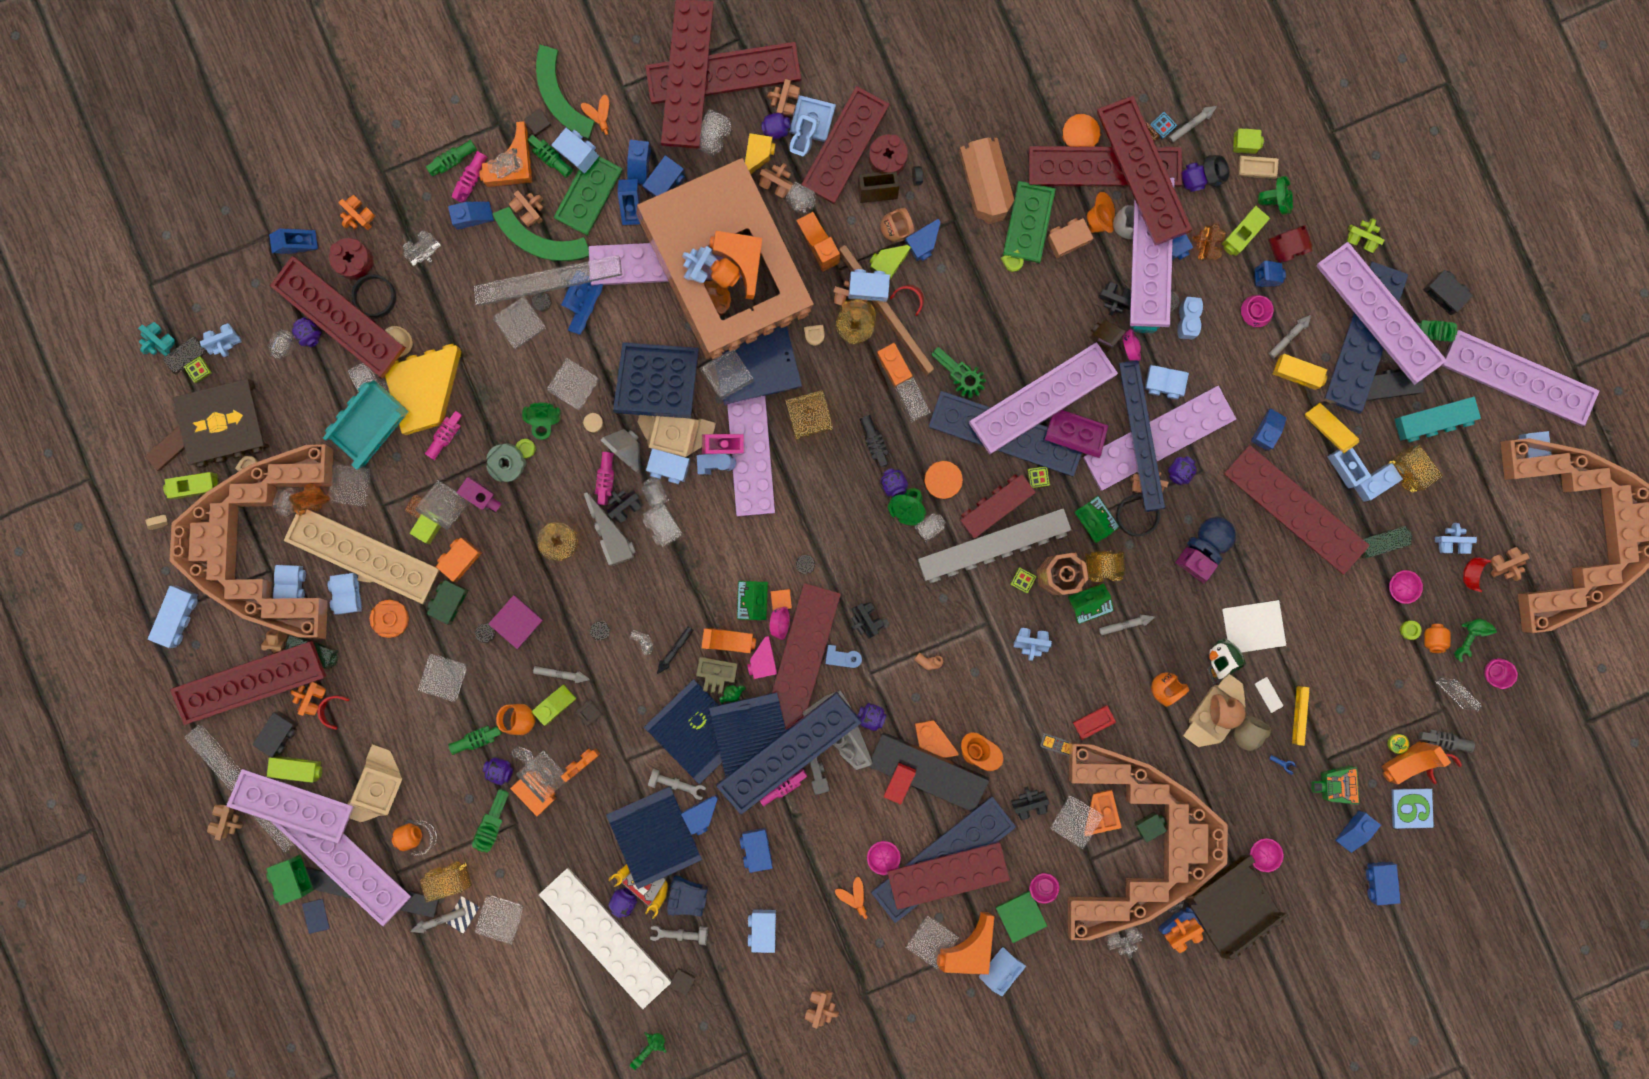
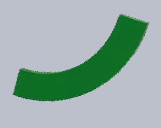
(553, 97)
(537, 245)

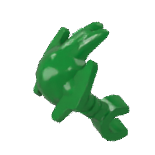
(1476, 628)
(732, 693)
(655, 1042)

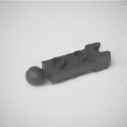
(819, 783)

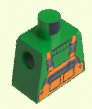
(1338, 785)

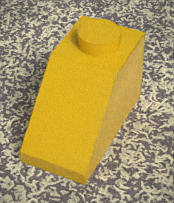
(758, 151)

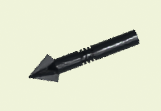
(664, 664)

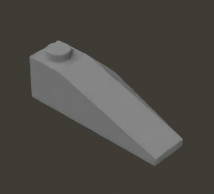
(625, 447)
(614, 543)
(852, 745)

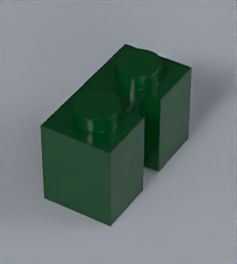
(447, 601)

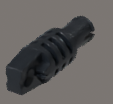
(874, 441)

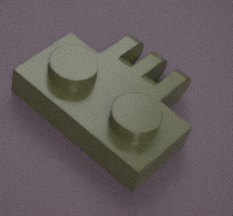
(716, 673)

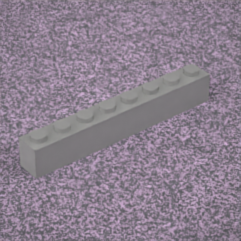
(993, 545)

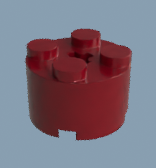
(889, 145)
(1289, 243)
(342, 252)

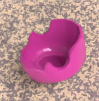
(1500, 673)
(1044, 888)

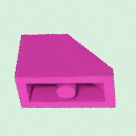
(722, 443)
(763, 660)

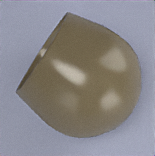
(1250, 736)

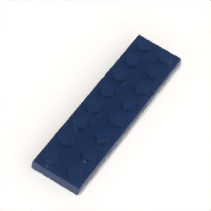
(1361, 352)
(953, 418)
(788, 753)
(979, 828)

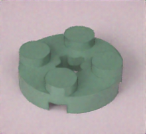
(495, 462)

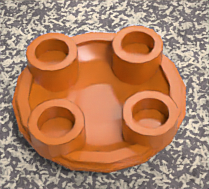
(1081, 131)
(719, 295)

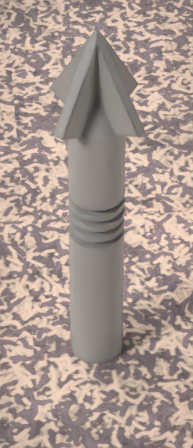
(1206, 113)
(1302, 323)
(1142, 620)
(577, 677)
(422, 926)

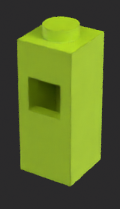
(1245, 231)
(190, 485)
(294, 769)

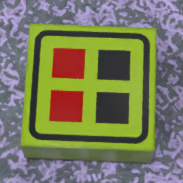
(198, 369)
(1038, 477)
(1023, 580)

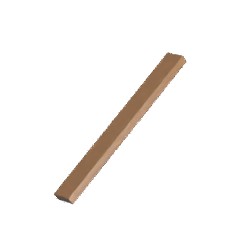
(892, 319)

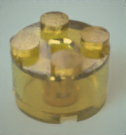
(847, 319)
(548, 546)
(1105, 565)

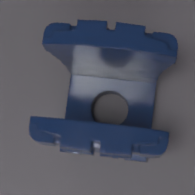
(686, 897)

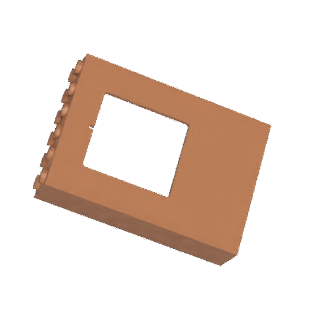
(687, 219)

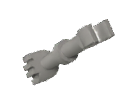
(674, 783)
(701, 937)

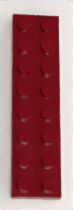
(736, 70)
(687, 73)
(1090, 166)
(1144, 170)
(338, 316)
(1296, 510)
(804, 651)
(248, 682)

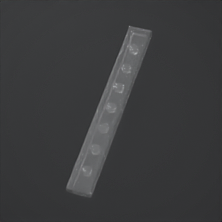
(548, 280)
(229, 772)

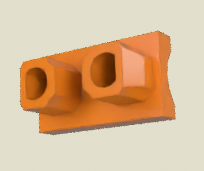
(351, 206)
(306, 706)
(1184, 932)

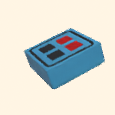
(1163, 125)

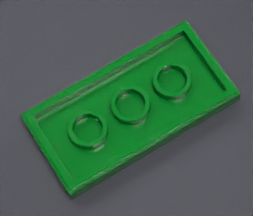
(588, 195)
(1029, 222)

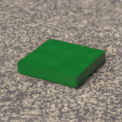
(1021, 916)

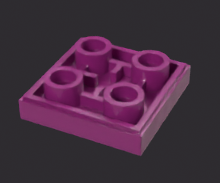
(515, 622)

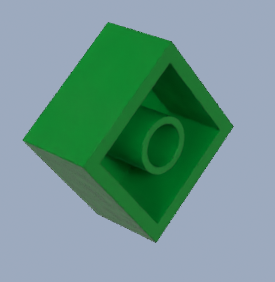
(289, 879)

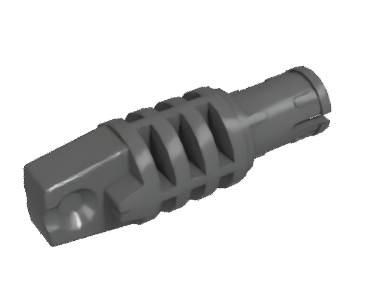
(1447, 741)

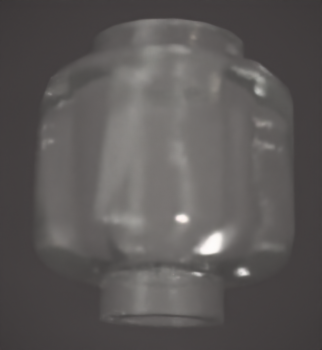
(281, 344)
(281, 502)

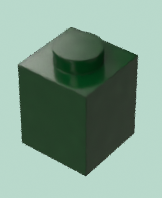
(1151, 826)

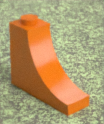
(524, 175)
(819, 242)
(743, 252)
(728, 640)
(1414, 761)
(972, 954)

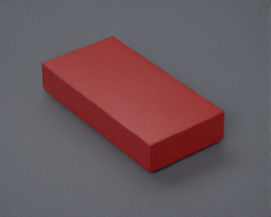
(1094, 722)
(899, 783)

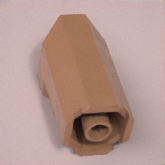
(987, 180)
(1062, 574)

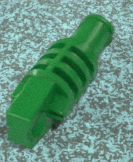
(549, 156)
(450, 158)
(475, 739)

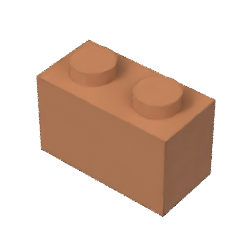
(1069, 238)

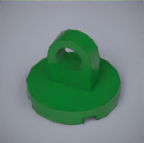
(1279, 196)
(541, 415)
(907, 508)

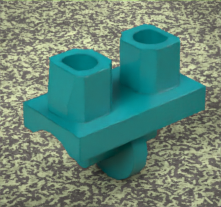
(150, 335)

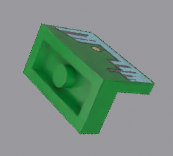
(1097, 519)
(752, 600)
(1091, 603)

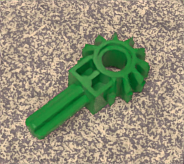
(1439, 330)
(959, 373)
(489, 826)

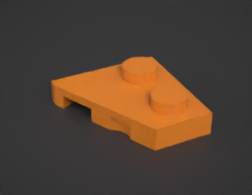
(934, 740)
(573, 768)
(1105, 804)

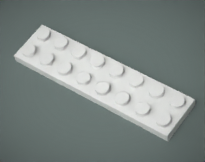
(605, 938)

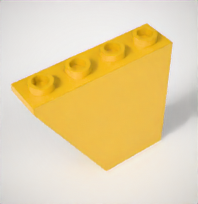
(424, 387)

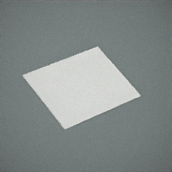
(1255, 626)

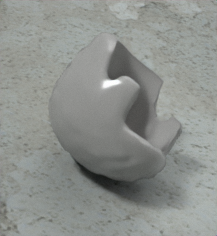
(1124, 222)

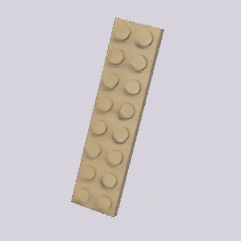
(362, 555)

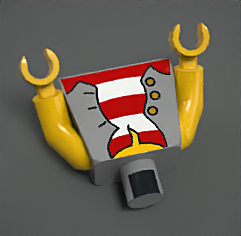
(652, 894)

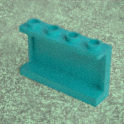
(366, 423)

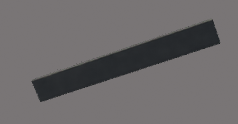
(416, 904)

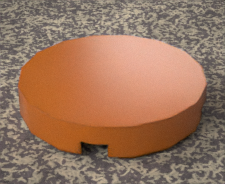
(943, 480)
(389, 618)

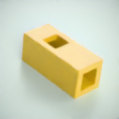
(1300, 372)

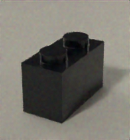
(1448, 292)
(276, 734)

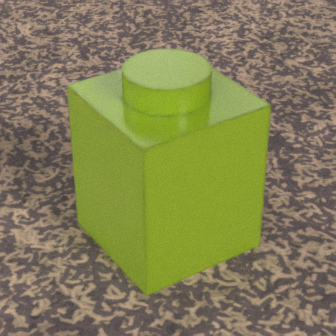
(1247, 141)
(425, 529)

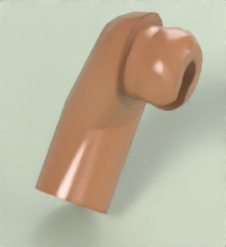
(929, 663)

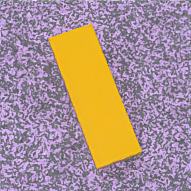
(1332, 428)
(1300, 715)

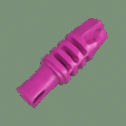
(467, 181)
(444, 435)
(605, 478)
(786, 787)

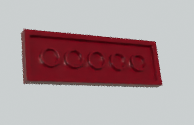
(845, 144)
(948, 875)

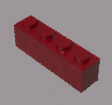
(997, 506)

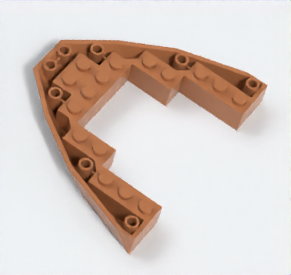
(1625, 521)
(206, 541)
(1192, 844)

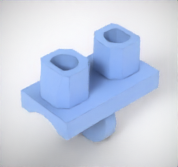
(694, 270)
(221, 342)
(1464, 543)
(1032, 646)

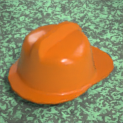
(1101, 216)
(981, 752)

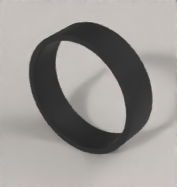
(373, 276)
(1121, 525)

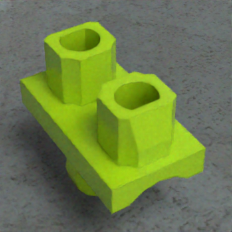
(1372, 240)

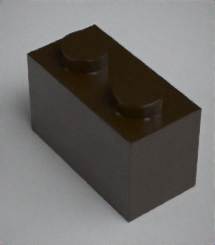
(878, 186)

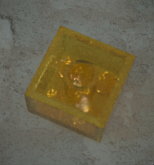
(809, 414)
(1415, 469)
(445, 882)

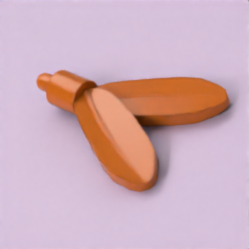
(598, 116)
(856, 899)

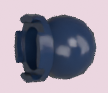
(1214, 538)

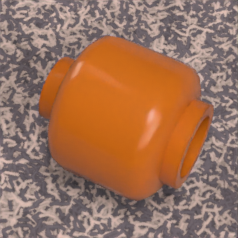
(725, 272)
(1437, 638)
(406, 837)

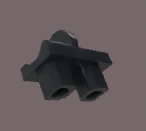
(1108, 294)
(616, 510)
(863, 622)
(1029, 801)

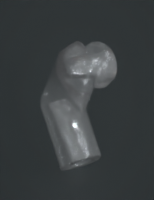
(645, 641)
(523, 754)

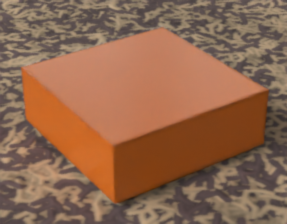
(781, 599)

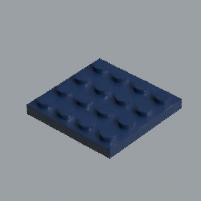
(656, 380)

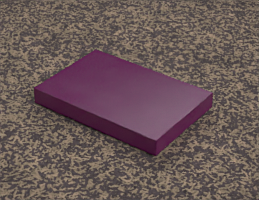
(1077, 433)

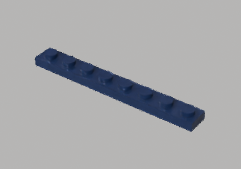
(1141, 436)

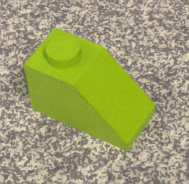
(889, 260)
(554, 705)

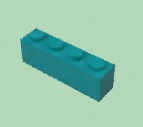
(1436, 419)

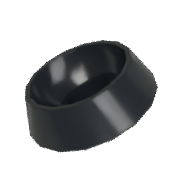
(1216, 170)

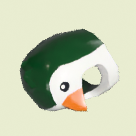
(1226, 658)

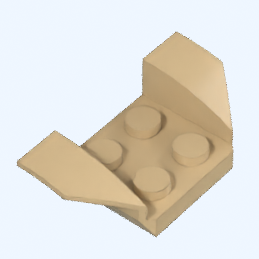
(673, 434)
(1202, 729)
(375, 786)

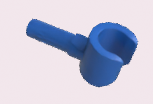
(1284, 764)

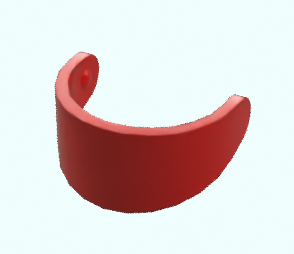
(914, 288)
(1473, 572)
(320, 711)
(1430, 771)

